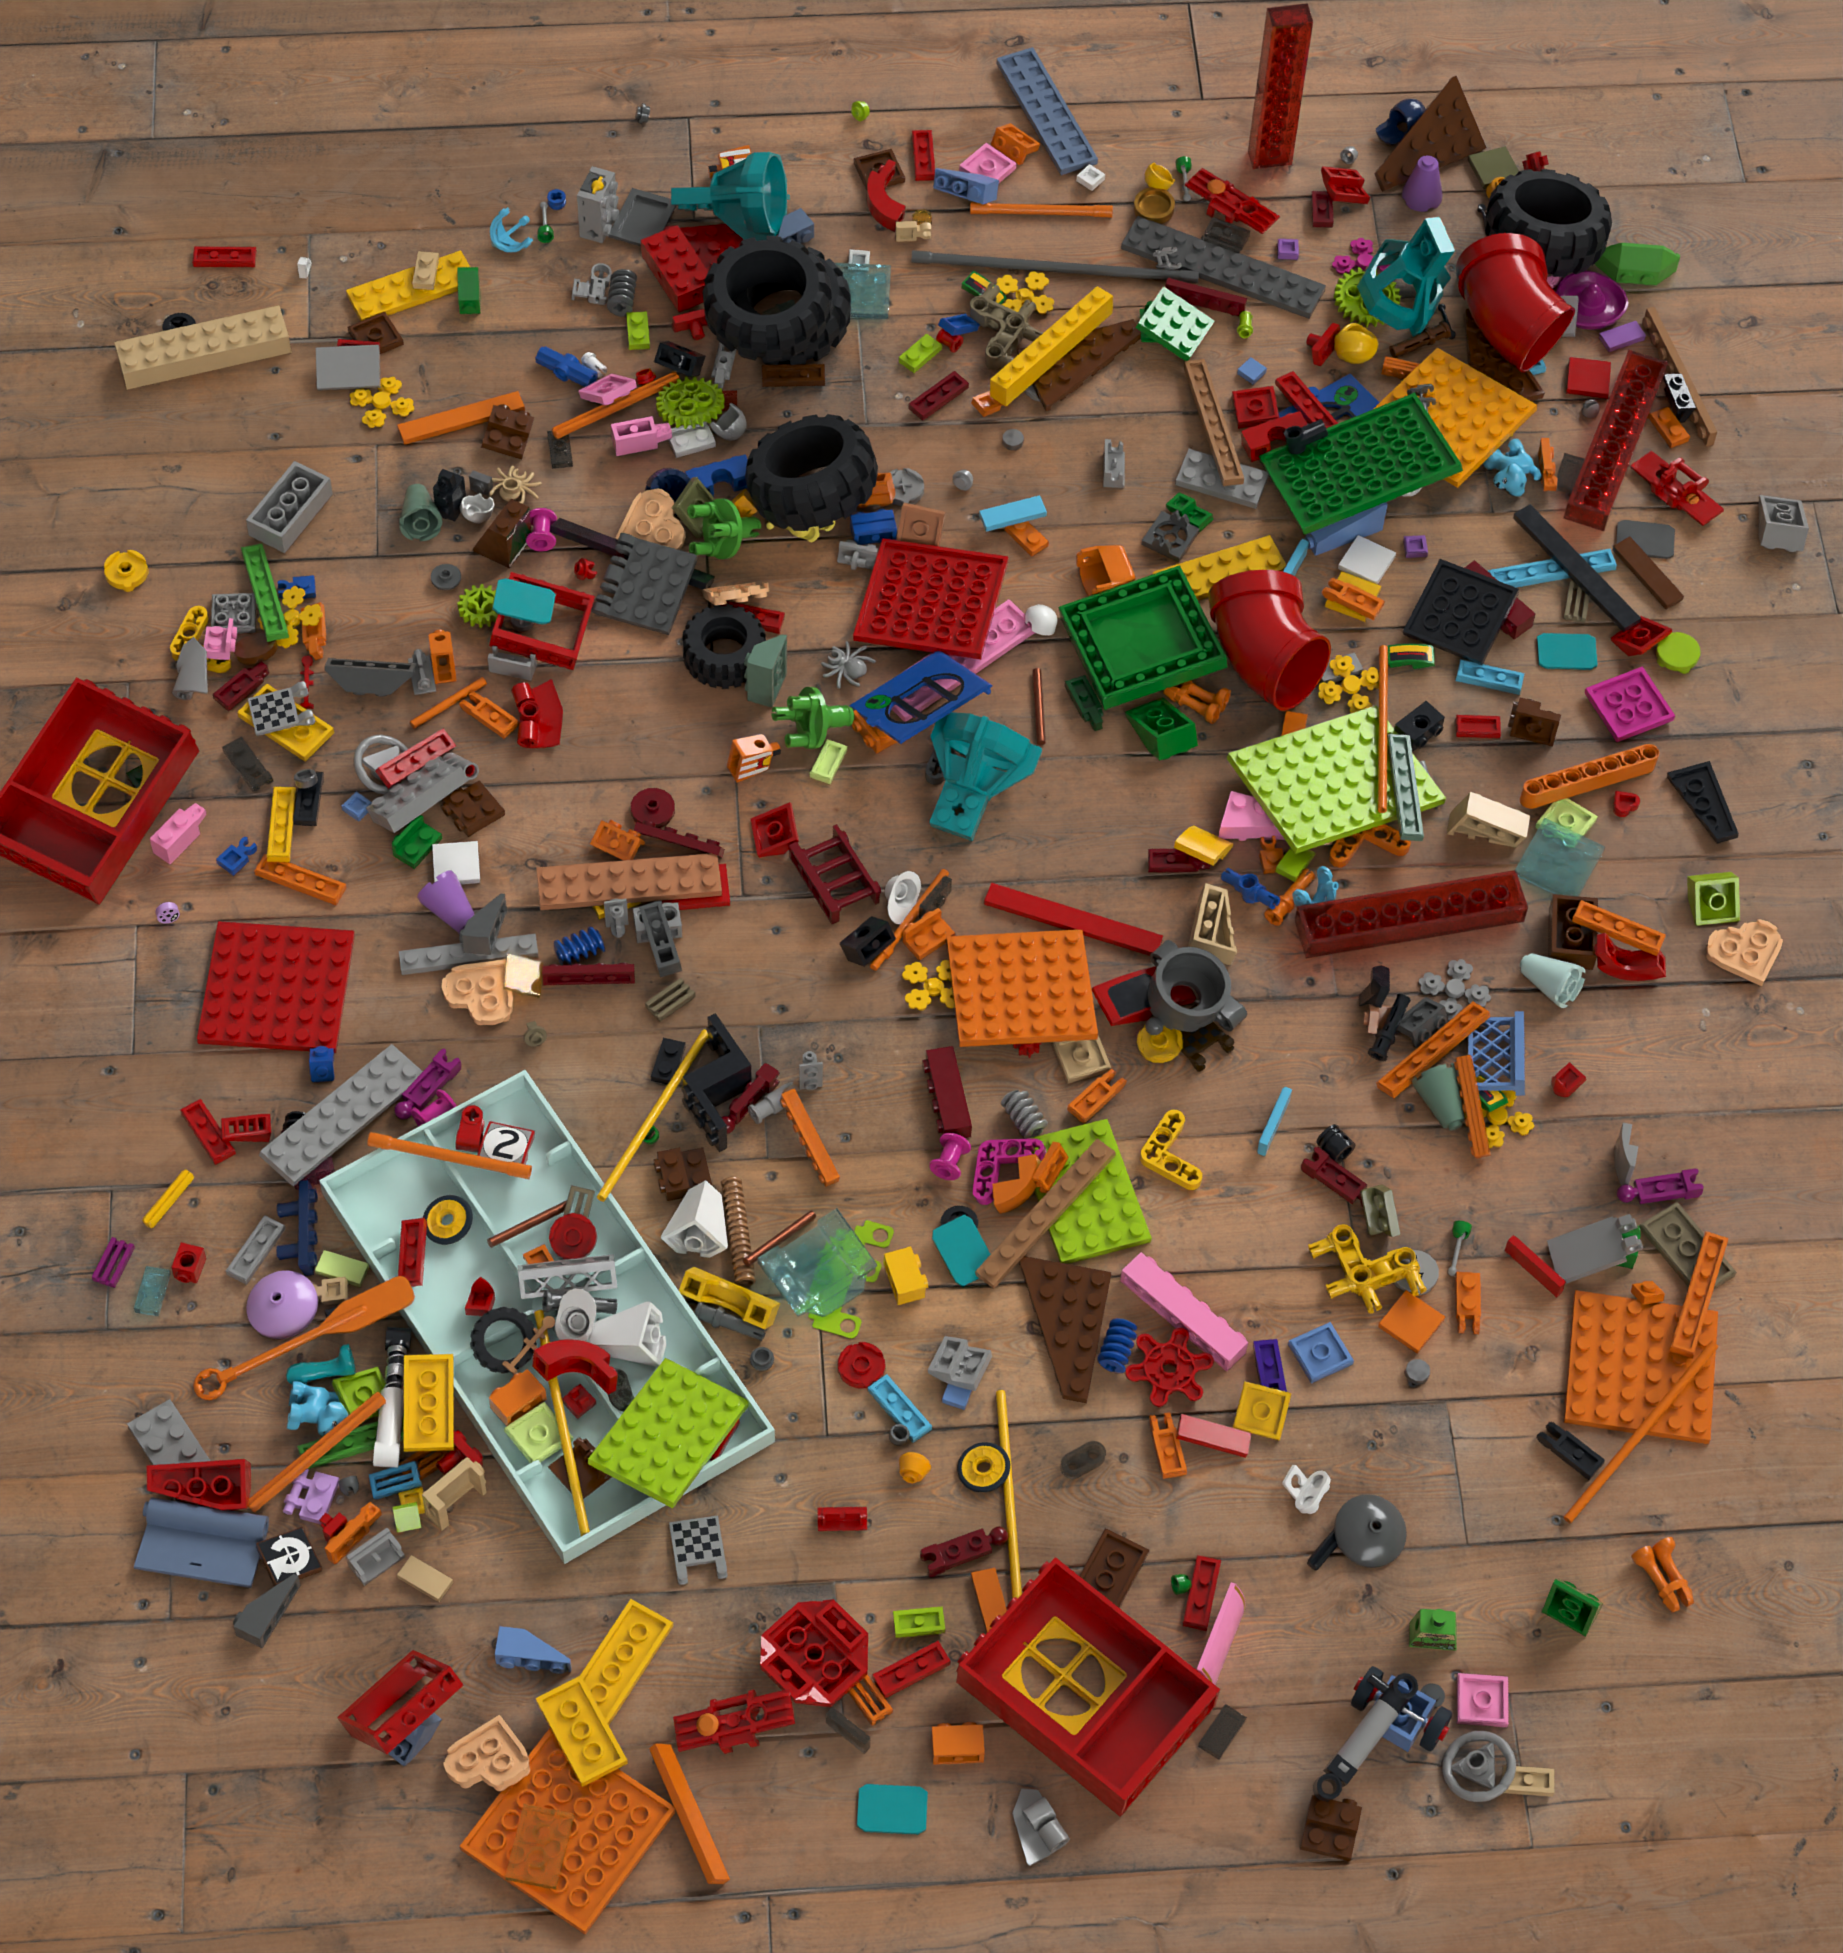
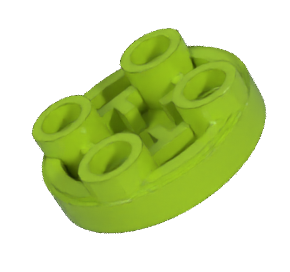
(1678, 652)

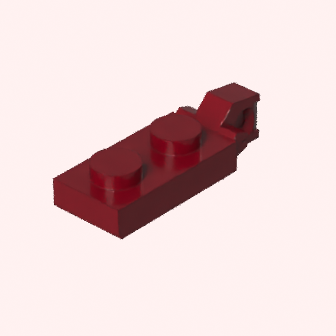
(240, 686)
(1173, 861)

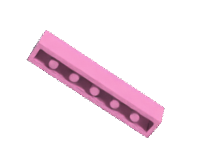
(1184, 1311)

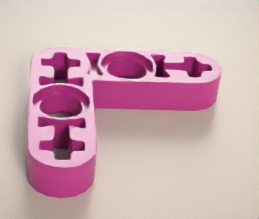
(998, 1157)

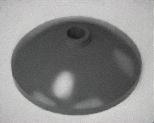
(1360, 1540)

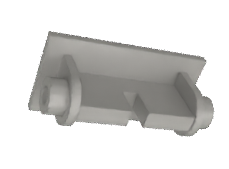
(423, 677)
(616, 916)
(810, 1072)

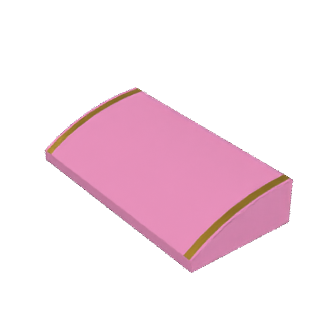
(1222, 1634)

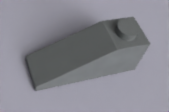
(483, 927)
(660, 938)
(264, 1613)

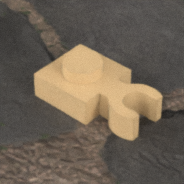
(910, 231)
(332, 1290)

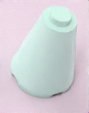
(1555, 978)

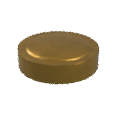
(1154, 205)

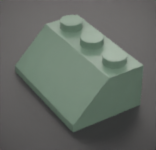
(766, 670)

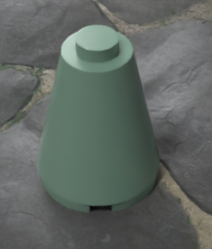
(419, 514)
(1442, 1095)

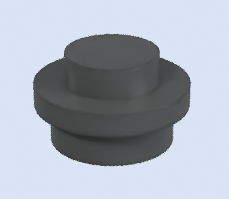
(642, 113)
(762, 1359)
(1435, 1692)

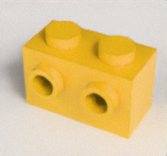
(904, 1275)

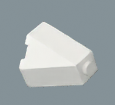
(698, 1223)
(632, 1335)

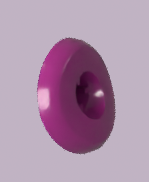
(1600, 299)

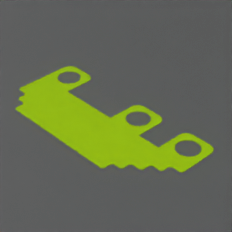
(832, 1321)

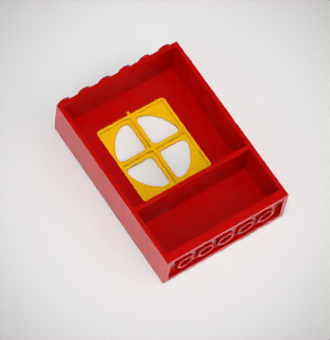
(68, 841)
(1148, 1696)

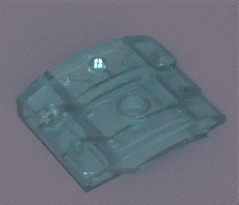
(820, 1267)

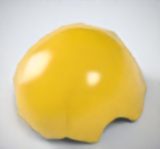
(1158, 177)

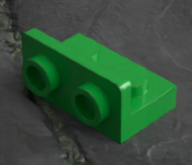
(415, 842)

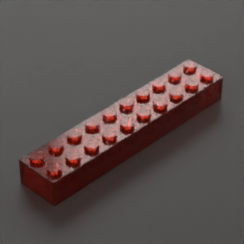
(1280, 85)
(1616, 440)
(1410, 914)

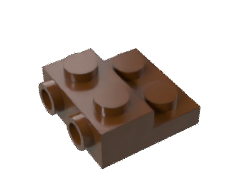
(507, 431)
(1532, 723)
(472, 808)
(681, 1171)
(1331, 1828)

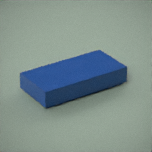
(959, 324)

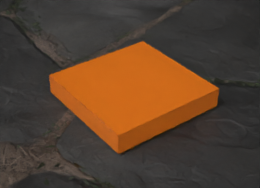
(1411, 1321)

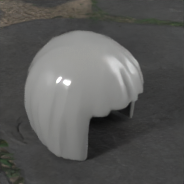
(730, 424)

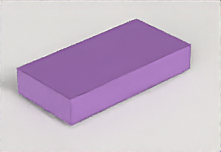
(1622, 336)

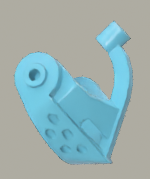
(502, 237)
(1325, 888)

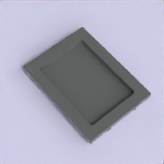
(641, 217)

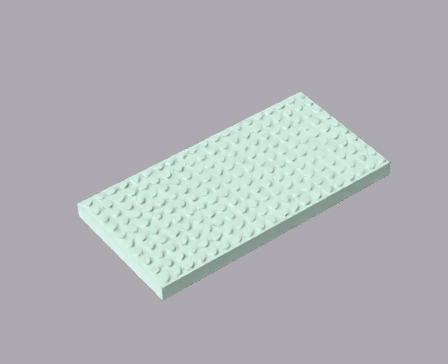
(397, 1186)

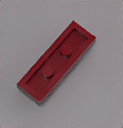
(938, 395)

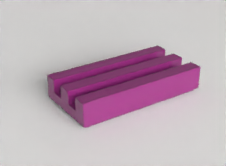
(105, 1258)

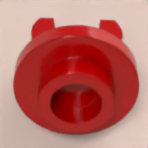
(583, 569)

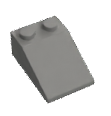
(1782, 523)

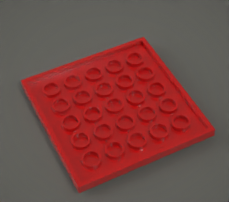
(931, 598)
(276, 986)

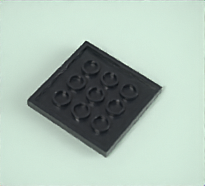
(1461, 611)

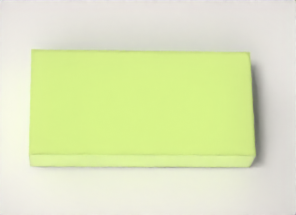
(828, 761)
(335, 1265)

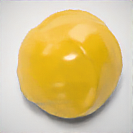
(1355, 344)

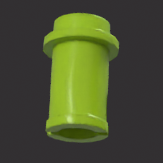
(1245, 328)

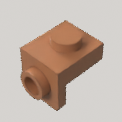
(1375, 1017)

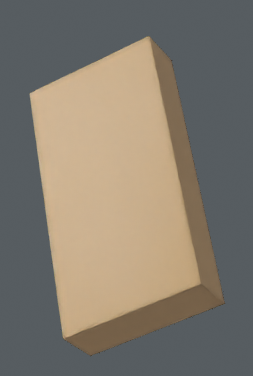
(425, 1578)

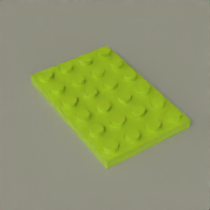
(1106, 1212)
(668, 1432)

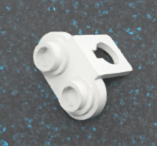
(1310, 1489)

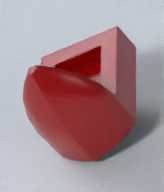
(1567, 1081)
(480, 1298)

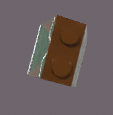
(506, 535)

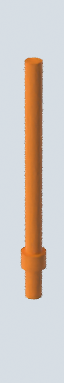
(910, 918)

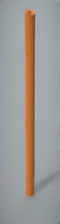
(1382, 733)
(1640, 1432)

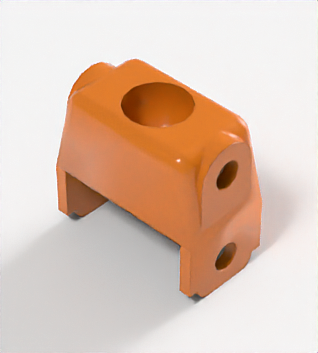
(1104, 568)

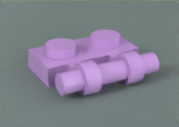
(318, 1498)

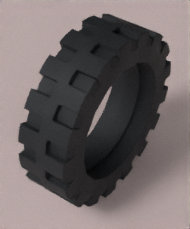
(477, 1337)

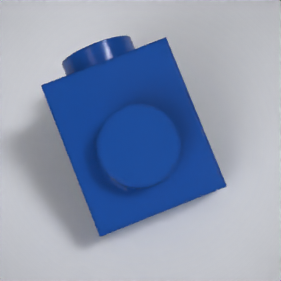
(321, 1064)

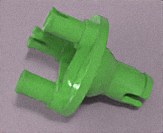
(721, 528)
(811, 718)

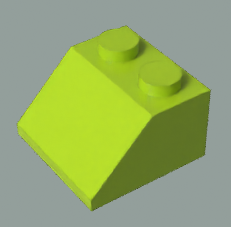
(1714, 898)

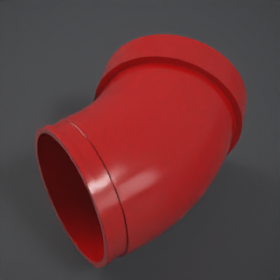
(1511, 299)
(1267, 635)

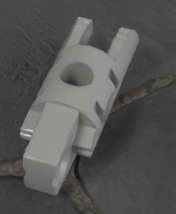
(723, 365)

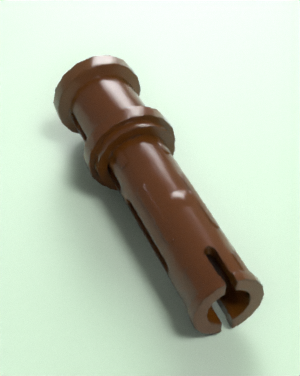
(1428, 336)

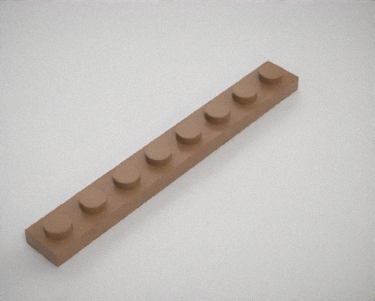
(1668, 352)
(1214, 422)
(1045, 1213)

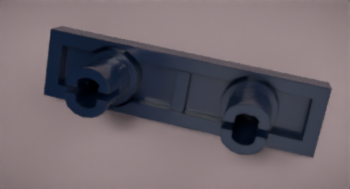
(307, 1235)

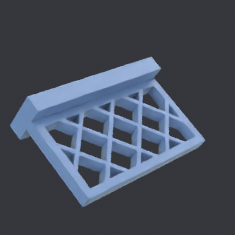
(1516, 1055)

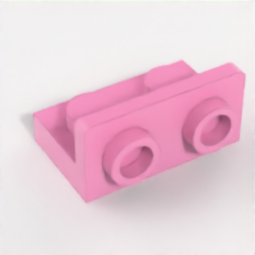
(220, 641)

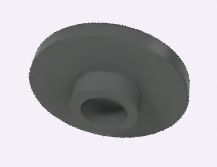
(445, 577)

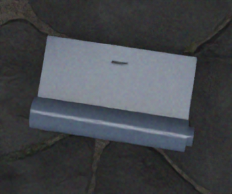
(201, 1542)

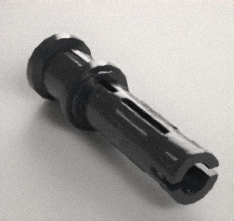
(1386, 1037)

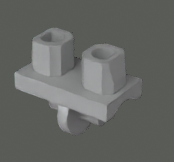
(857, 555)

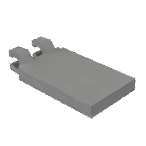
(1593, 1247)

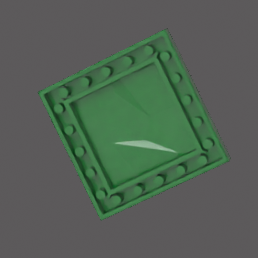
(1142, 637)

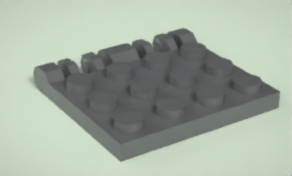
(649, 585)

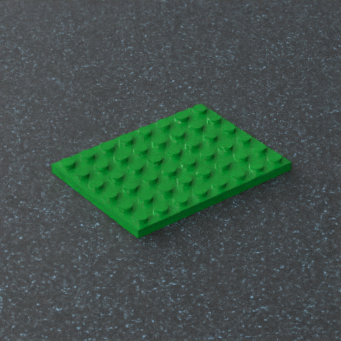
(1361, 464)

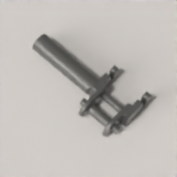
(1420, 390)

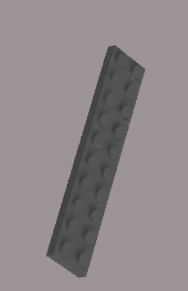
(1226, 267)

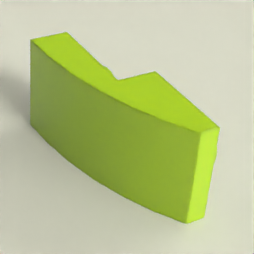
(1294, 864)

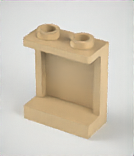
(451, 1488)

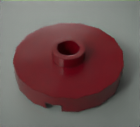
(653, 797)

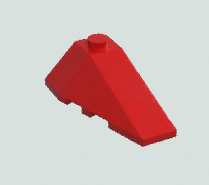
(207, 1483)

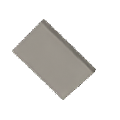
(348, 367)

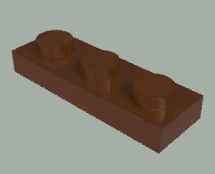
(793, 375)

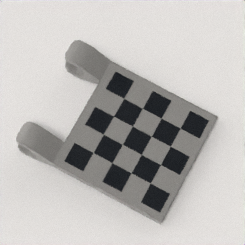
(278, 710)
(697, 1543)

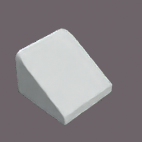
(859, 257)

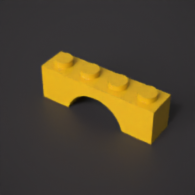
(712, 1289)

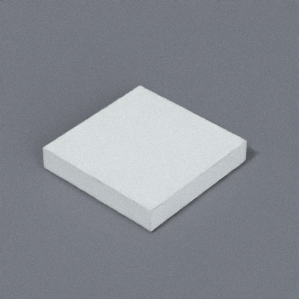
(1367, 560)
(458, 857)

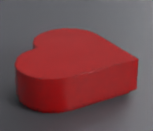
(1624, 803)

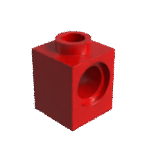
(188, 1254)

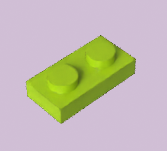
(638, 330)
(920, 353)
(919, 1622)

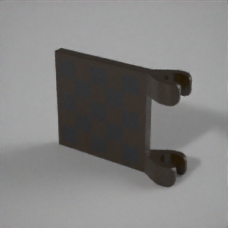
(1201, 1039)

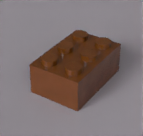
(1568, 939)

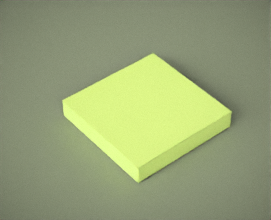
(1569, 816)
(536, 1433)

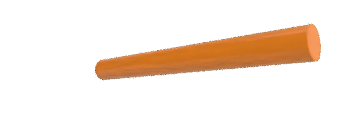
(447, 703)

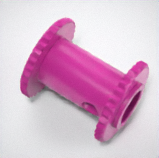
(541, 538)
(438, 1107)
(954, 1147)

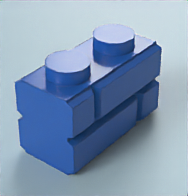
(873, 526)

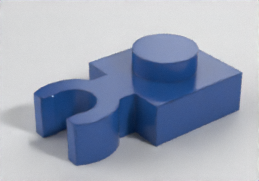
(304, 582)
(235, 858)

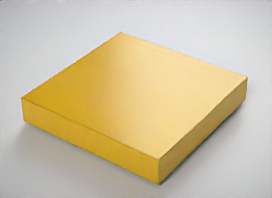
(1365, 585)
(1262, 1410)

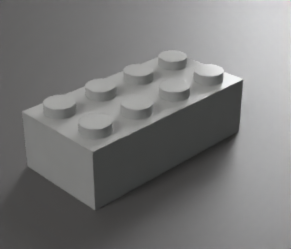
(289, 506)

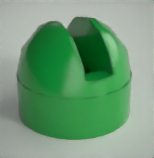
(654, 1138)
(1180, 1583)

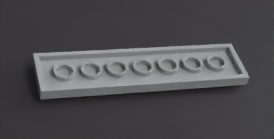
(340, 1115)

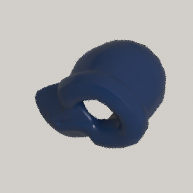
(1405, 111)

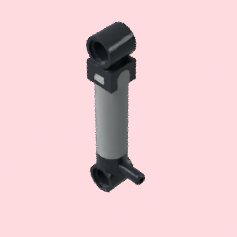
(1366, 1735)

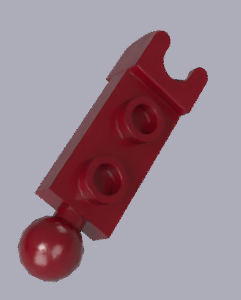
(752, 1093)
(1333, 1176)
(962, 1549)

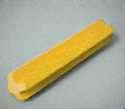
(168, 1198)

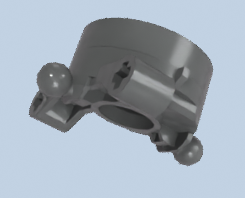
(1199, 971)

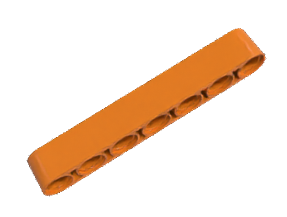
(1589, 776)

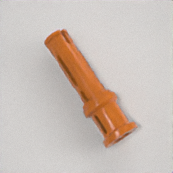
(1286, 901)

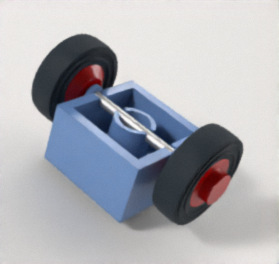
(1411, 1719)

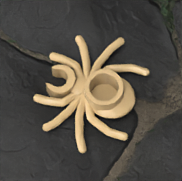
(514, 485)

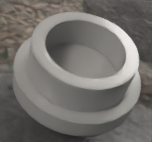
(963, 479)

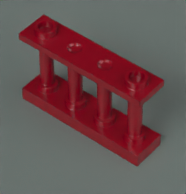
(822, 890)

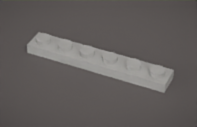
(453, 955)

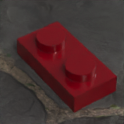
(1322, 209)

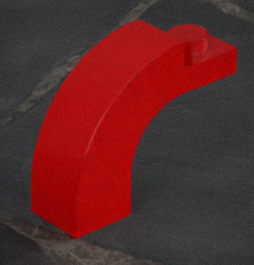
(880, 205)
(1627, 963)
(575, 1356)

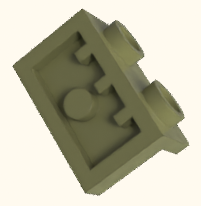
(1380, 1210)

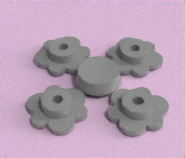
(1455, 987)

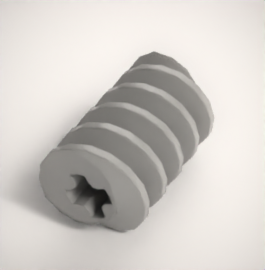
(1024, 1114)

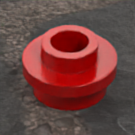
(645, 376)

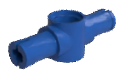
(1250, 888)

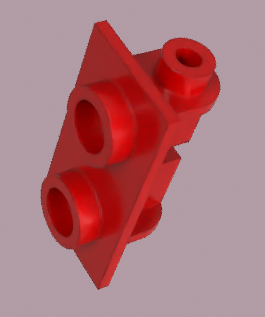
(842, 1518)

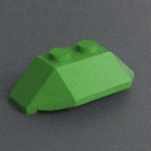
(1638, 263)

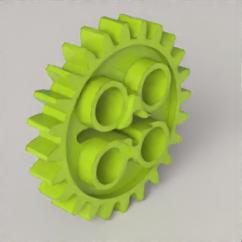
(1351, 302)
(690, 402)

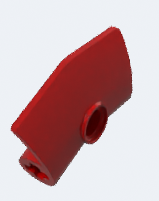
(545, 725)

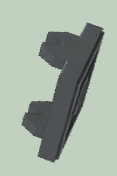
(1163, 546)

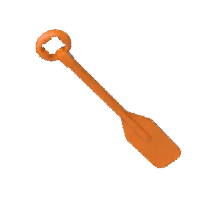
(346, 1318)

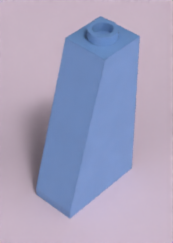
(1347, 530)

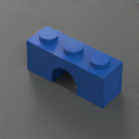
(728, 471)

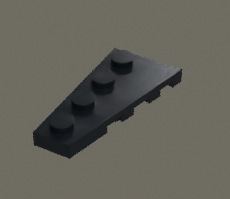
(1705, 798)

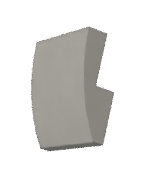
(1625, 1155)
(959, 1363)

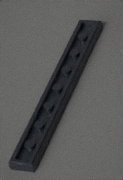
(607, 545)
(1577, 568)

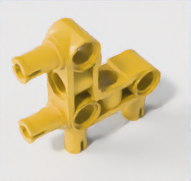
(1378, 1272)

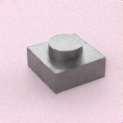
(480, 483)

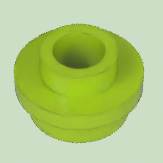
(860, 110)

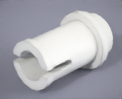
(590, 361)

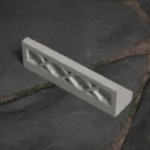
(567, 1267)

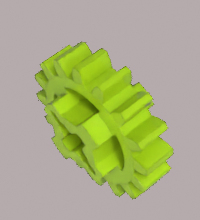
(471, 602)

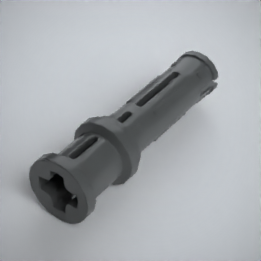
(552, 1301)
(719, 1318)

